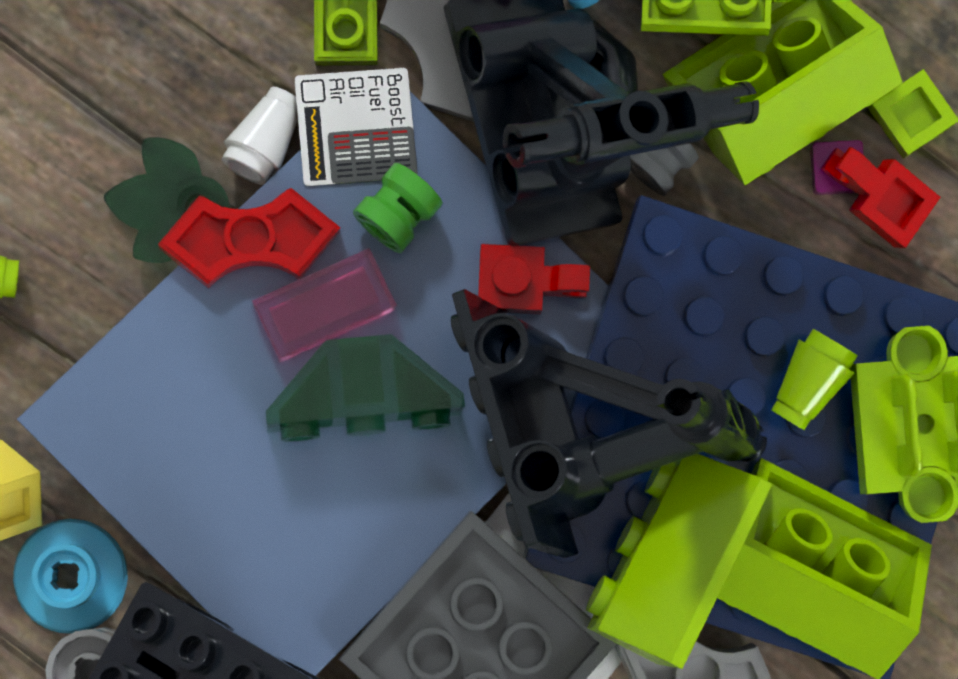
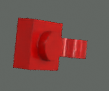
(889, 196)
(518, 280)

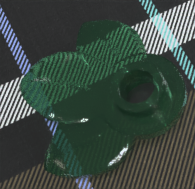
(161, 195)

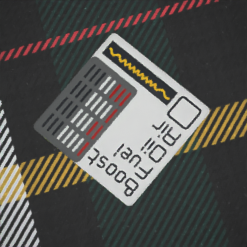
(354, 125)

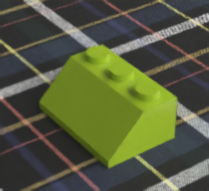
(808, 75)
(676, 558)
(830, 574)

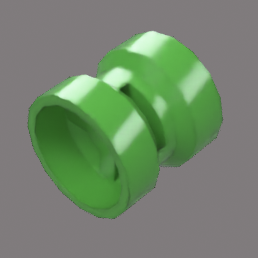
(397, 207)

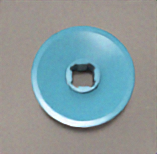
(100, 577)

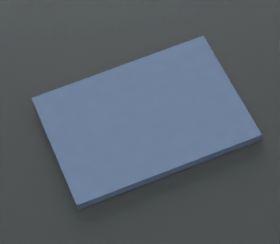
(311, 533)

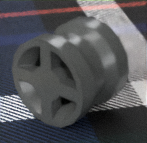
(660, 166)

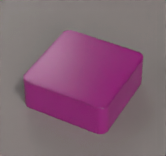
(819, 153)

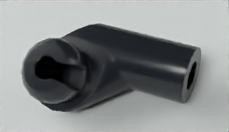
(615, 60)

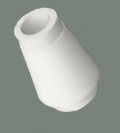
(262, 138)

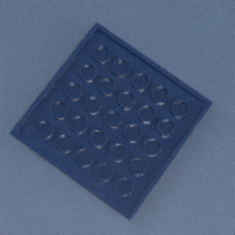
(728, 312)

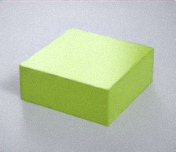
(913, 114)

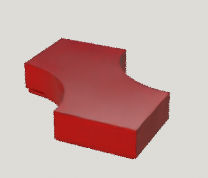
(221, 239)

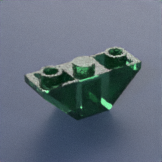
(362, 387)

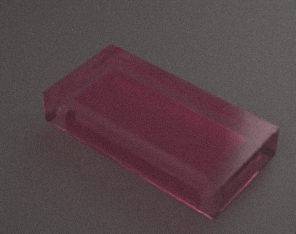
(324, 305)

